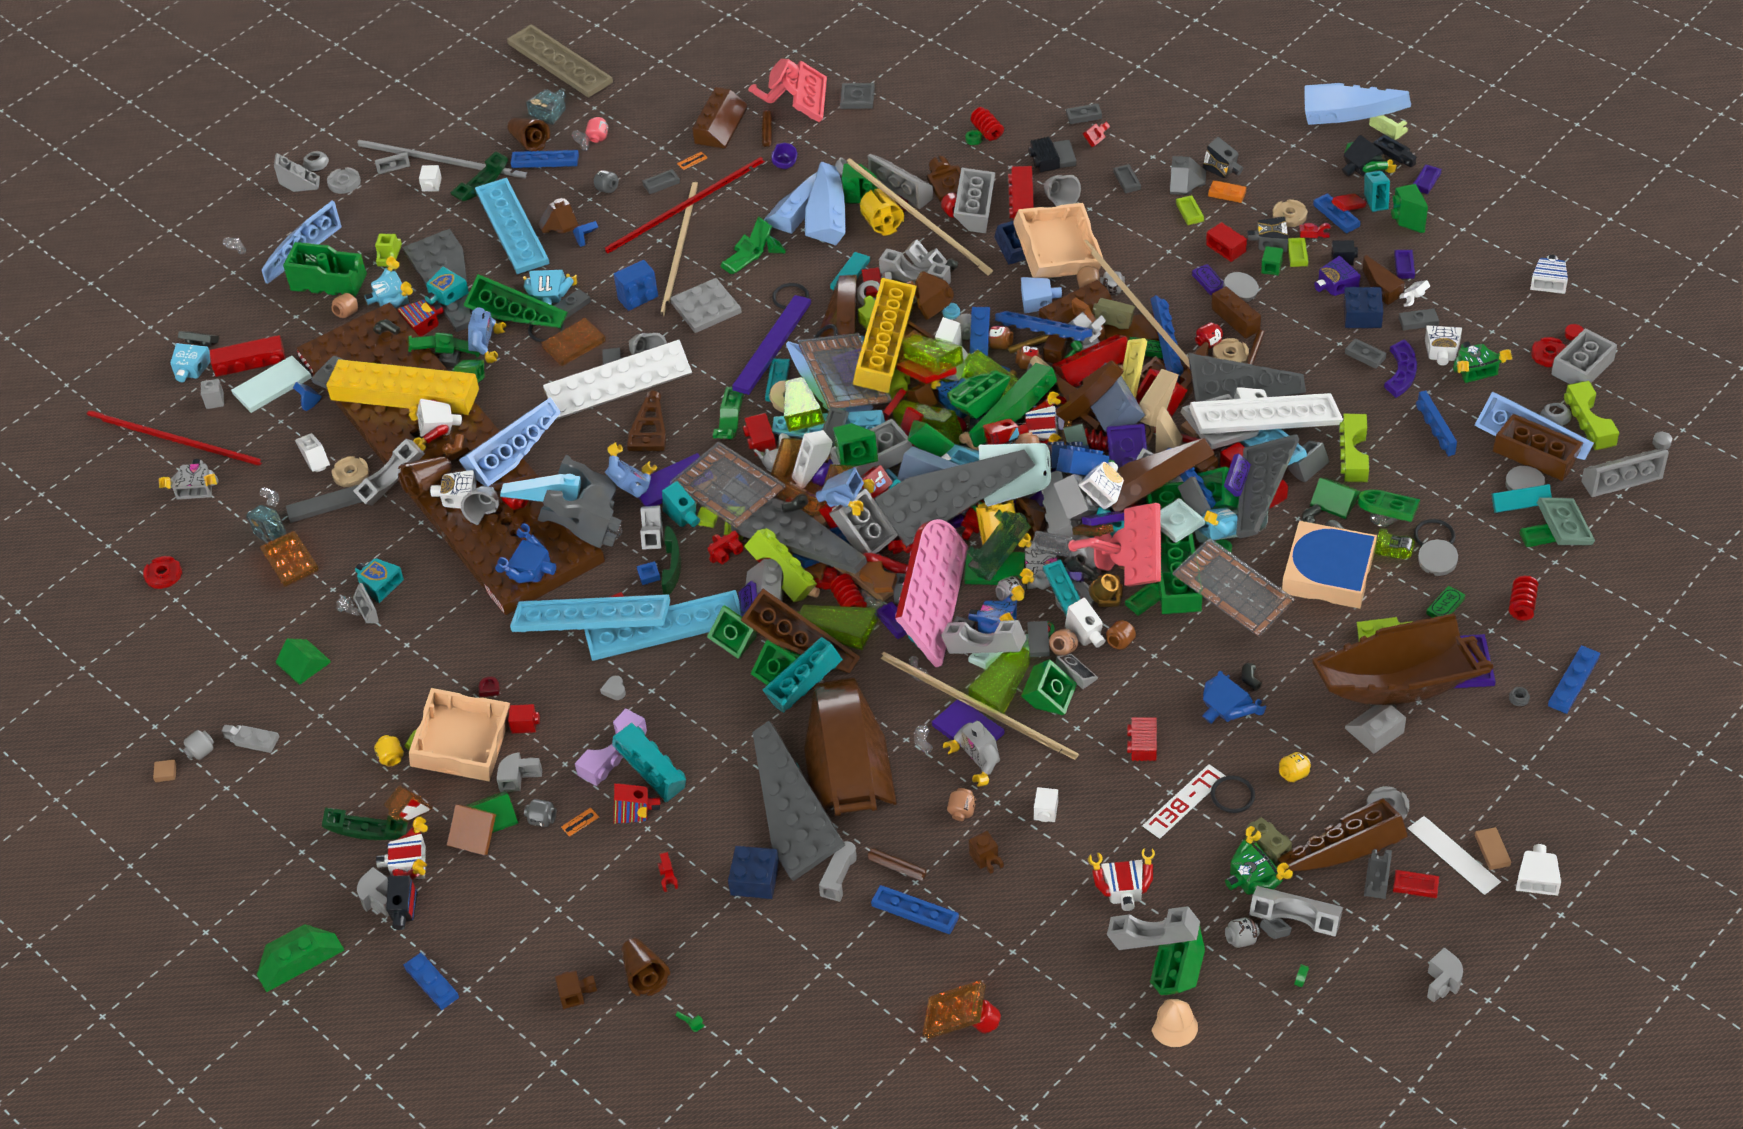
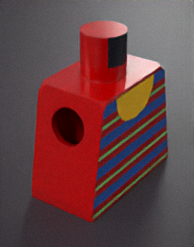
(421, 316)
(632, 803)

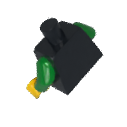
(1365, 158)

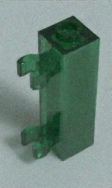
(999, 545)

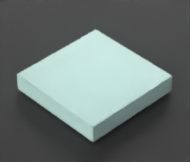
(1179, 520)

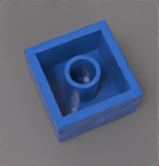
(636, 285)
(1079, 460)

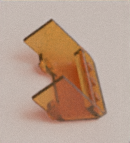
(783, 471)

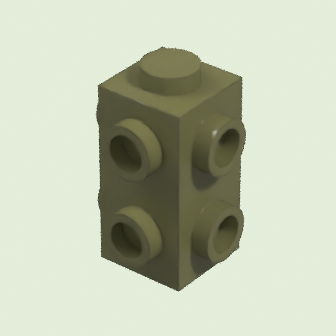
(1114, 313)
(1271, 840)

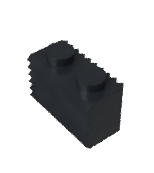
(1044, 154)

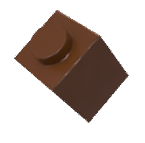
(1054, 349)

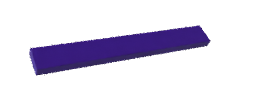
(771, 345)

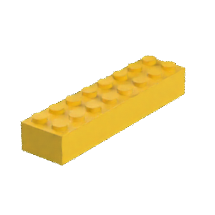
(884, 335)
(401, 385)

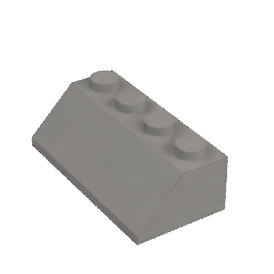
(901, 182)
(974, 199)
(891, 446)
(1625, 472)
(1056, 515)
(769, 576)

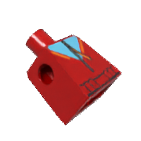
(1003, 432)

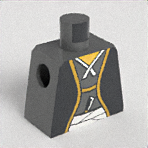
(1221, 159)
(1270, 233)

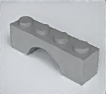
(902, 270)
(375, 486)
(963, 639)
(1275, 904)
(1130, 932)

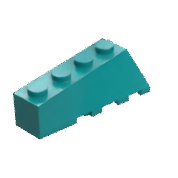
(802, 674)
(649, 761)

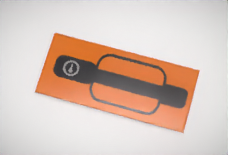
(692, 160)
(579, 822)

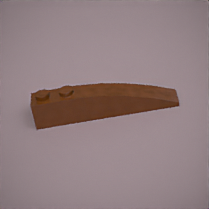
(842, 307)
(1155, 471)
(790, 629)
(1353, 838)

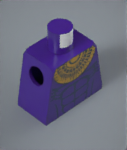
(1337, 276)

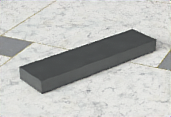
(322, 504)

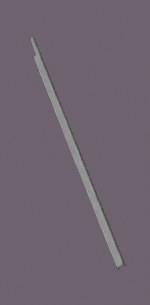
(434, 157)

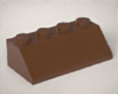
(719, 118)
(1062, 310)
(1537, 447)

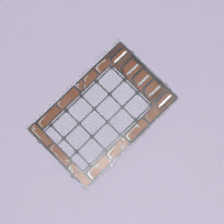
(833, 368)
(728, 484)
(1234, 587)

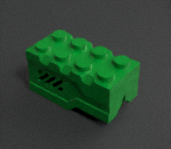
(324, 269)

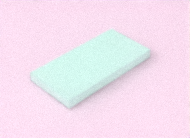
(271, 384)

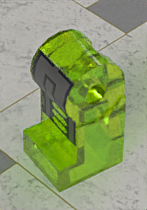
(1394, 545)

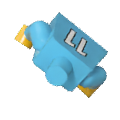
(548, 285)

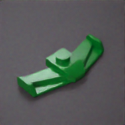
(748, 248)
(441, 342)

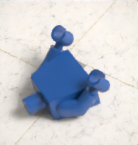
(528, 561)
(1228, 700)

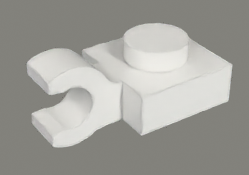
(1415, 290)

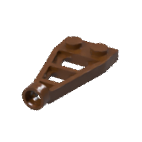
(648, 441)

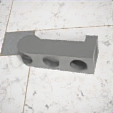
(831, 883)

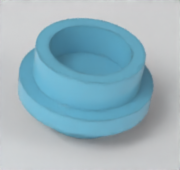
(951, 311)

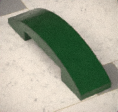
(489, 174)
(671, 576)
(362, 827)

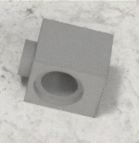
(212, 393)

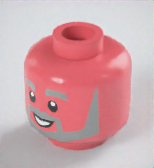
(597, 129)

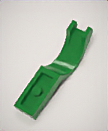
(729, 414)

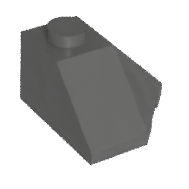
(1186, 175)

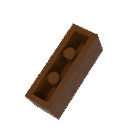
(1236, 312)

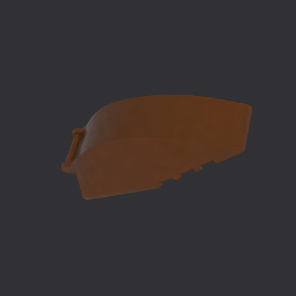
(1403, 663)
(846, 749)

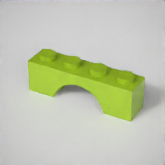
(1598, 430)
(1355, 463)
(796, 581)

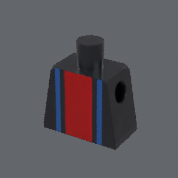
(401, 900)

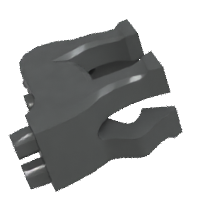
(589, 514)

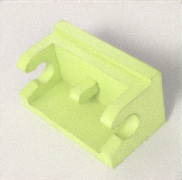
(1388, 126)

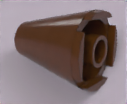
(529, 132)
(419, 475)
(643, 968)

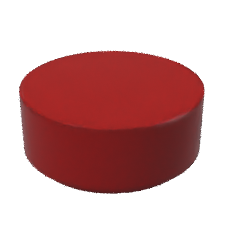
(1573, 331)

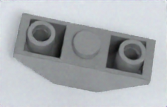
(294, 175)

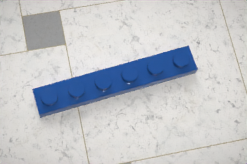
(1163, 317)
(1039, 324)

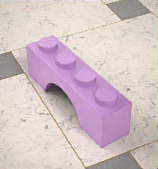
(596, 764)

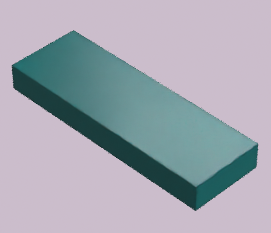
(853, 267)
(778, 372)
(1519, 498)
(1061, 584)

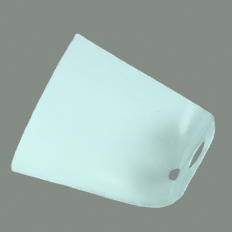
(1027, 483)

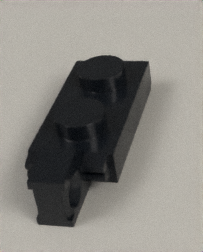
(1396, 150)

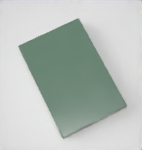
(1565, 521)

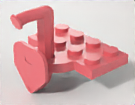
(802, 82)
(1133, 547)

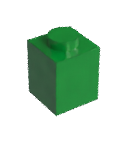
(1272, 260)

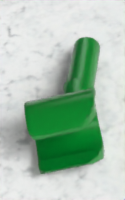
(1077, 347)
(695, 1023)

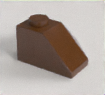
(558, 217)
(933, 294)
(1033, 512)

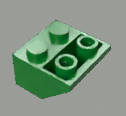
(855, 184)

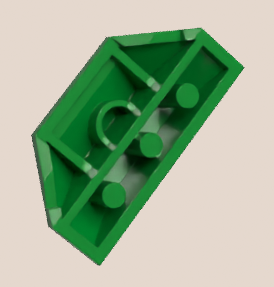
(979, 393)
(296, 954)
(1178, 966)

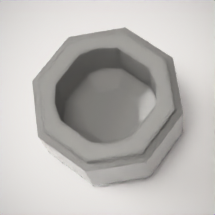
(1662, 440)

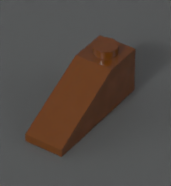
(1378, 276)

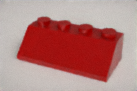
(1083, 363)

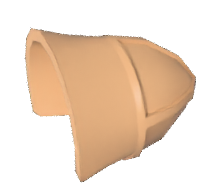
(1175, 1023)

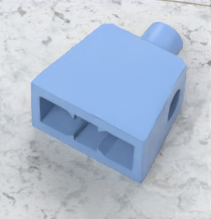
(1037, 293)

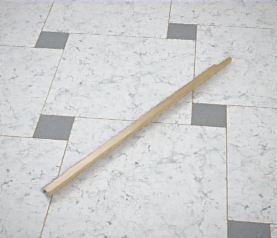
(674, 268)
(987, 270)
(1168, 339)
(979, 706)

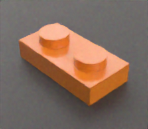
(1227, 191)

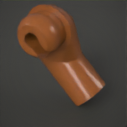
(454, 448)

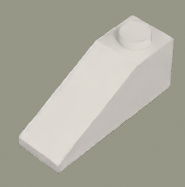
(949, 332)
(313, 452)
(811, 456)

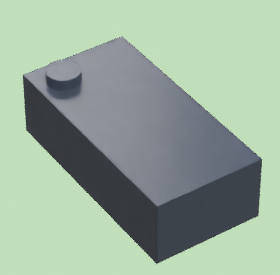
(1117, 406)
(920, 462)

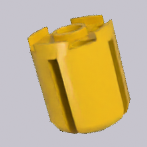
(881, 212)
(987, 520)

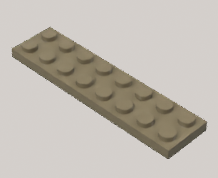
(560, 60)

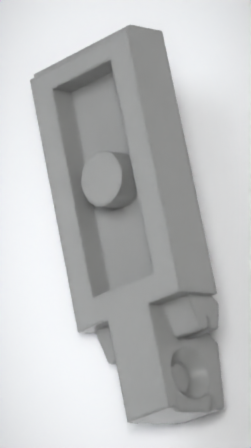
(251, 737)

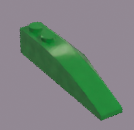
(512, 305)
(1017, 400)

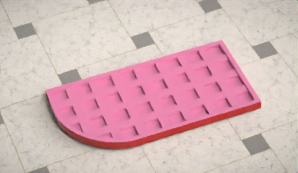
(932, 586)

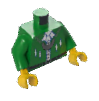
(1478, 361)
(1253, 868)

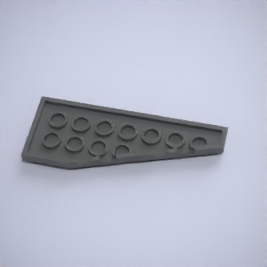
(429, 257)
(948, 491)
(803, 536)
(793, 812)

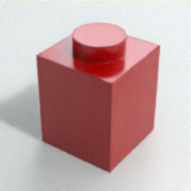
(523, 718)

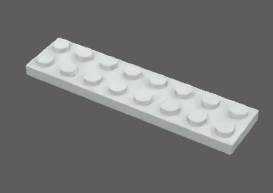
(618, 379)
(1265, 413)

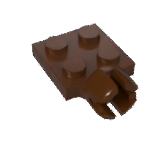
(943, 177)

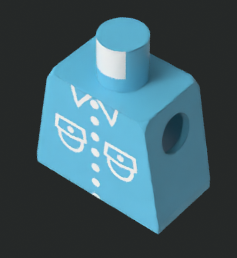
(189, 361)

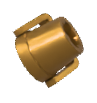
(1103, 590)

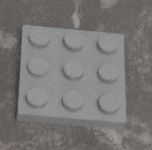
(705, 305)
(1218, 440)

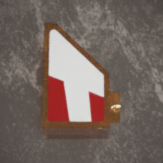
(406, 805)

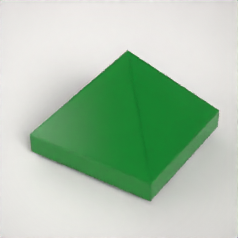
(774, 245)

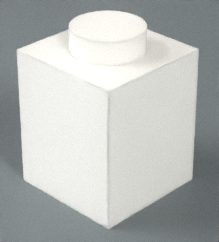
(430, 178)
(1046, 804)

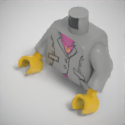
(191, 481)
(1034, 561)
(979, 746)

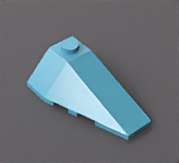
(536, 488)

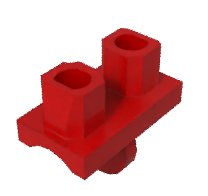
(722, 546)

